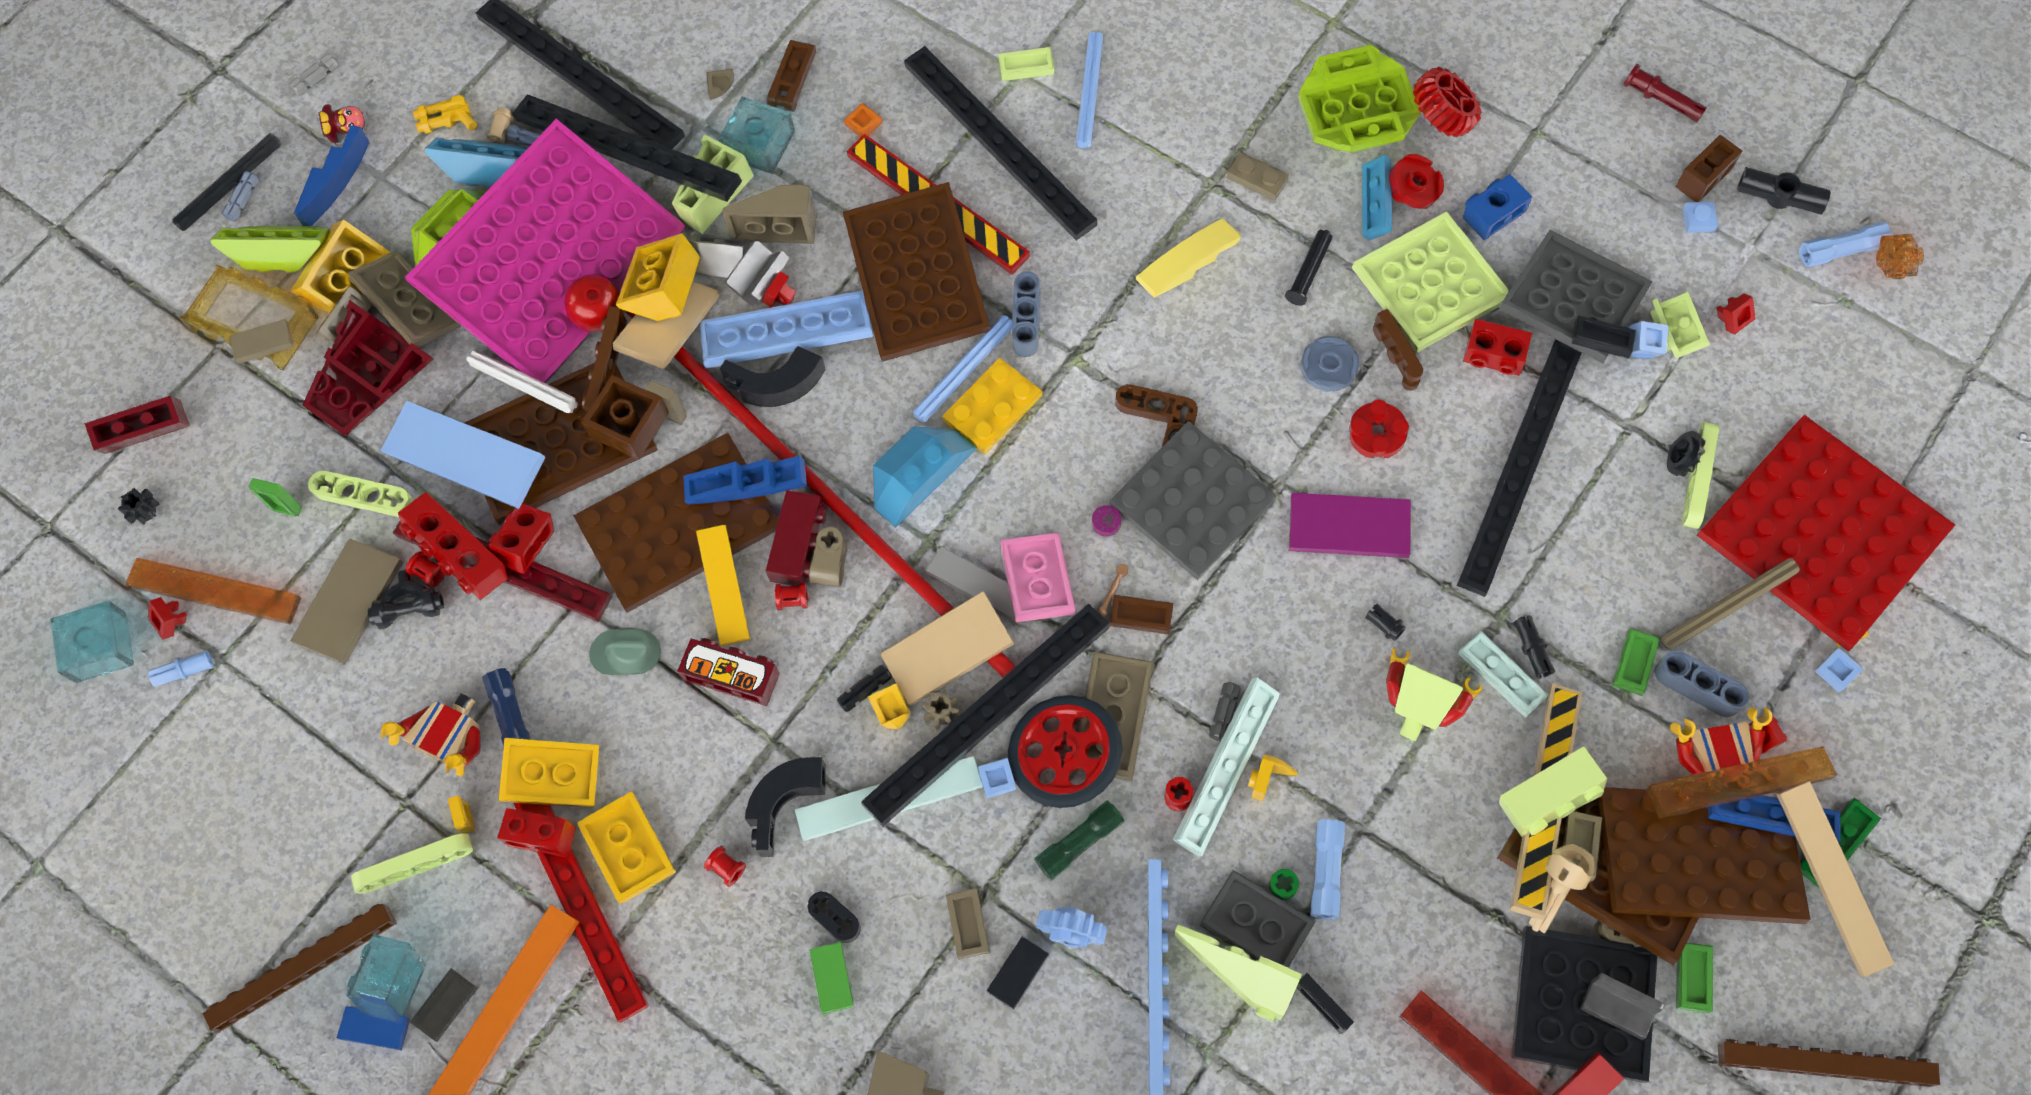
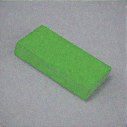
(275, 497)
(1636, 662)
(831, 978)
(1695, 978)

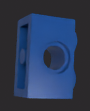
(1489, 219)

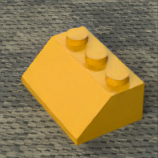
(328, 268)
(659, 278)

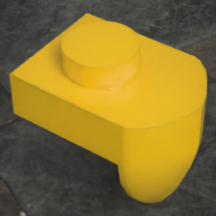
(890, 707)
(1260, 778)

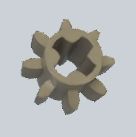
(946, 714)

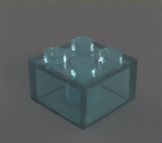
(758, 133)
(91, 642)
(386, 979)

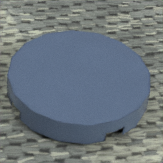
(1329, 364)

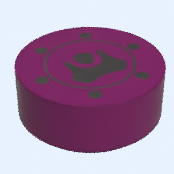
(1106, 520)

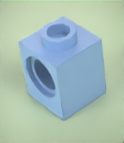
(1649, 339)

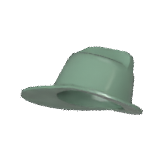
(625, 651)

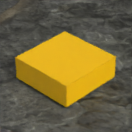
(461, 814)

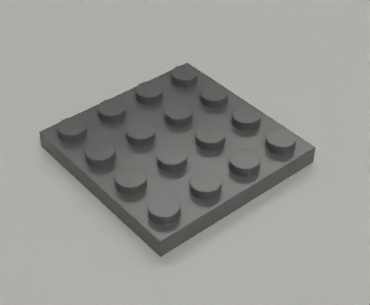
(1570, 282)
(1193, 500)

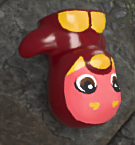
(339, 121)

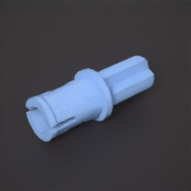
(180, 668)

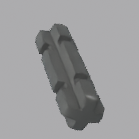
(1224, 710)

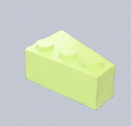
(698, 208)
(1554, 792)

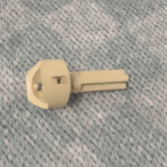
(1565, 876)

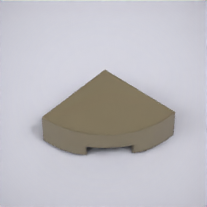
(719, 82)

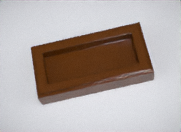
(1141, 614)

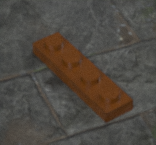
(605, 356)

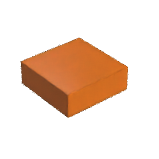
(863, 120)

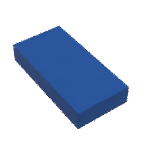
(372, 1031)

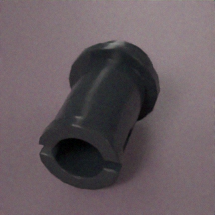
(1385, 622)

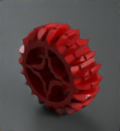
(1447, 102)

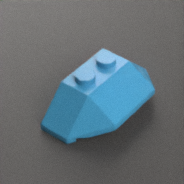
(473, 160)
(916, 469)

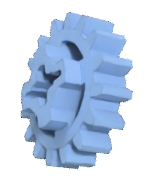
(1071, 927)

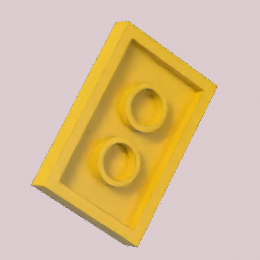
(992, 405)
(548, 773)
(626, 847)

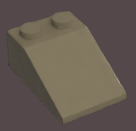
(774, 216)

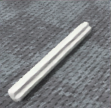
(522, 381)

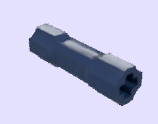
(505, 705)

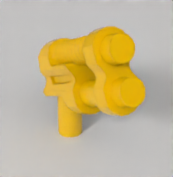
(452, 111)

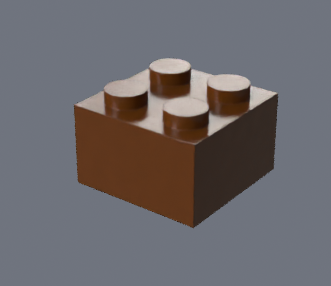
(625, 417)

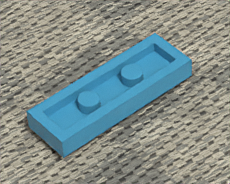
(1376, 198)

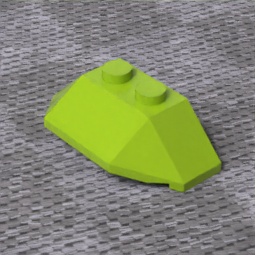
(270, 246)

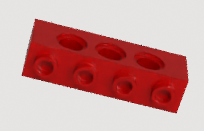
(427, 514)

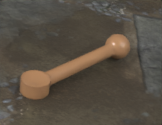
(1122, 571)

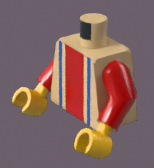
(441, 733)
(1721, 745)

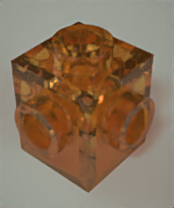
(1899, 256)

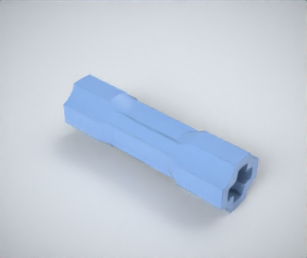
(1825, 249)
(1328, 868)

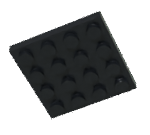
(1550, 991)

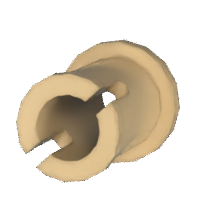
(500, 125)

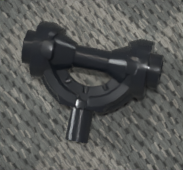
(385, 610)

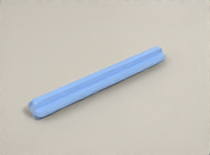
(1089, 90)
(963, 369)

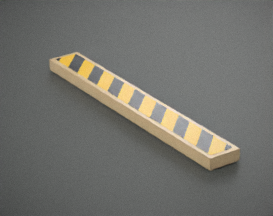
(1555, 743)

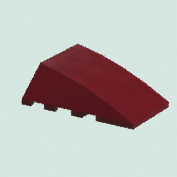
(362, 370)

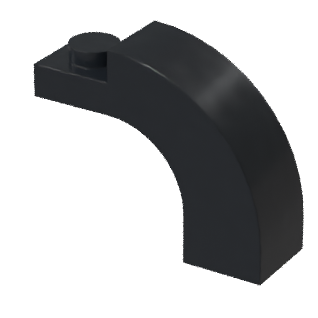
(776, 387)
(774, 790)

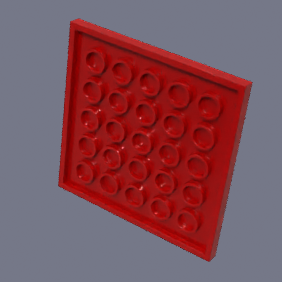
(1838, 520)

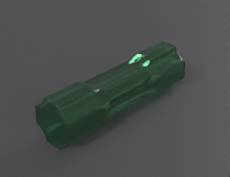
(1061, 854)

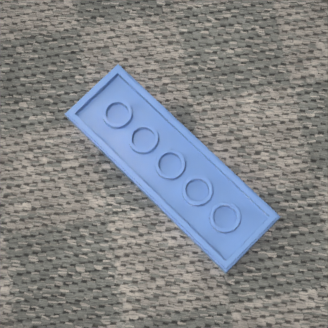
(784, 328)
(463, 454)

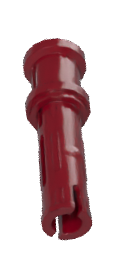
(1655, 88)

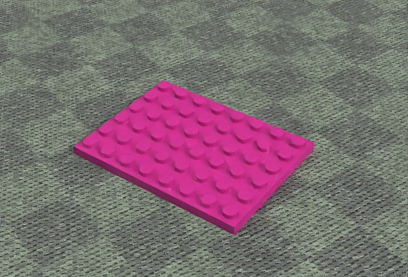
(526, 241)

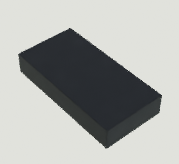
(1603, 336)
(1017, 973)
(1324, 1004)

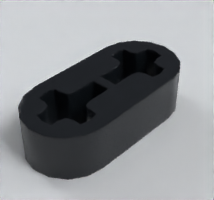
(829, 923)

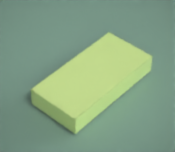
(1026, 63)

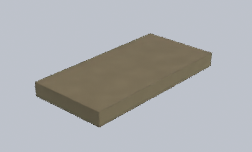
(400, 302)
(342, 603)
(1122, 689)

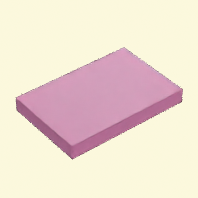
(1037, 577)

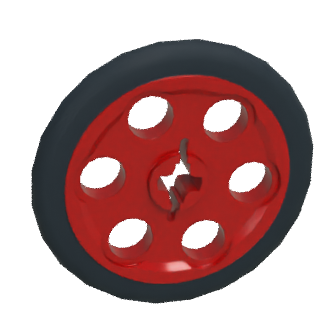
(1099, 771)

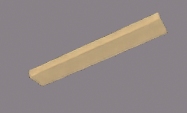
(1835, 879)

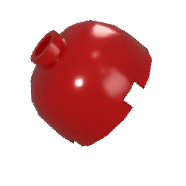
(589, 301)

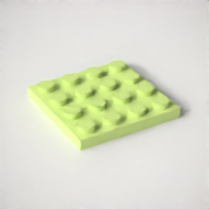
(1431, 281)

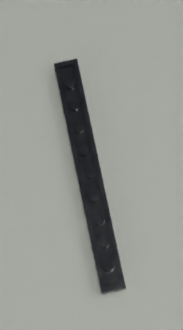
(580, 74)
(1001, 143)
(632, 149)
(1519, 469)
(984, 715)

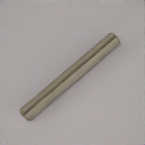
(1730, 604)

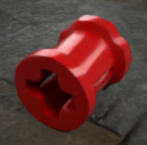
(425, 569)
(791, 596)
(1172, 787)
(724, 866)

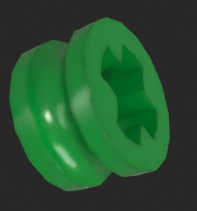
(1285, 874)

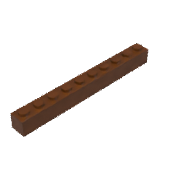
(299, 968)
(1827, 1064)

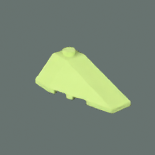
(1259, 982)

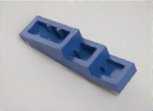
(328, 183)
(745, 481)

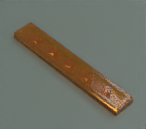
(213, 591)
(1740, 781)

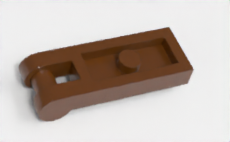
(791, 75)
(1398, 349)

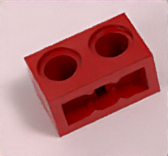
(1497, 340)
(521, 537)
(536, 832)

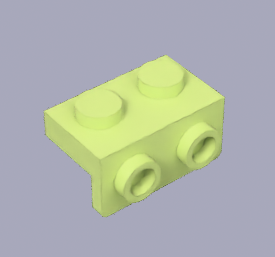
(1683, 323)

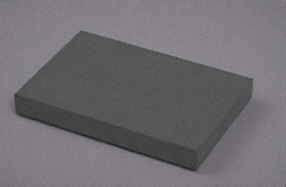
(1257, 921)

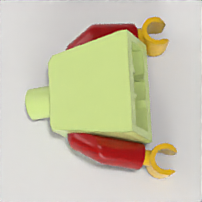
(1425, 697)

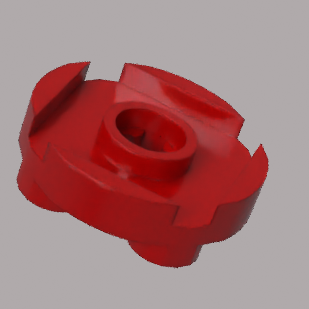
(1407, 191)
(1383, 415)

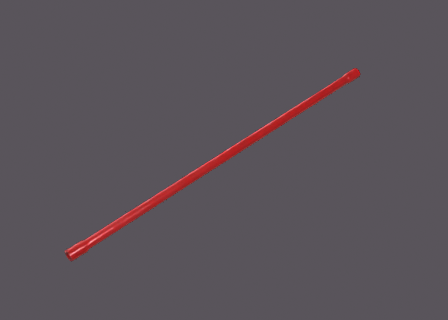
(999, 662)

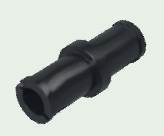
(1534, 647)

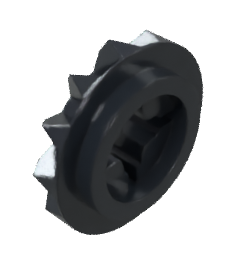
(1677, 461)

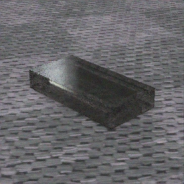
(443, 1005)

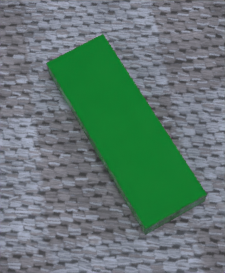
(1855, 826)

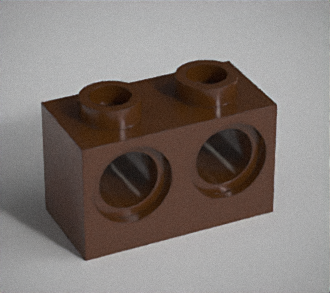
(1708, 168)

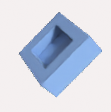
(1700, 217)
(1838, 670)
(997, 778)

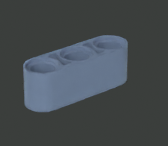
(1026, 325)
(1717, 683)

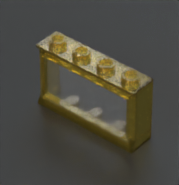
(240, 303)

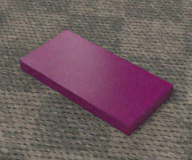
(1350, 525)

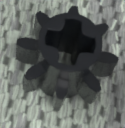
(138, 506)

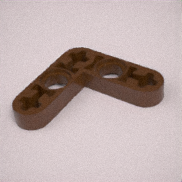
(1170, 413)

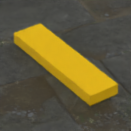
(723, 585)

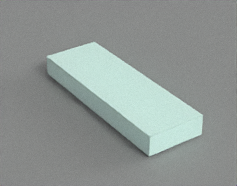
(1503, 674)

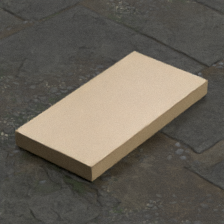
(660, 340)
(947, 648)

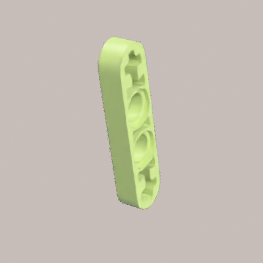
(1700, 478)
(360, 494)
(411, 863)

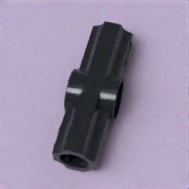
(1783, 190)

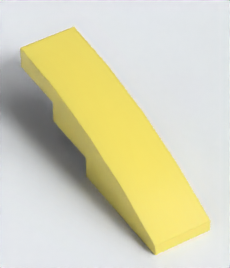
(1187, 257)

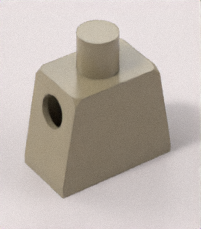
(898, 1078)

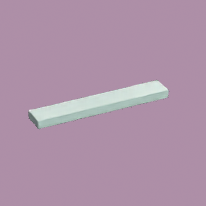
(1226, 767)
(848, 811)

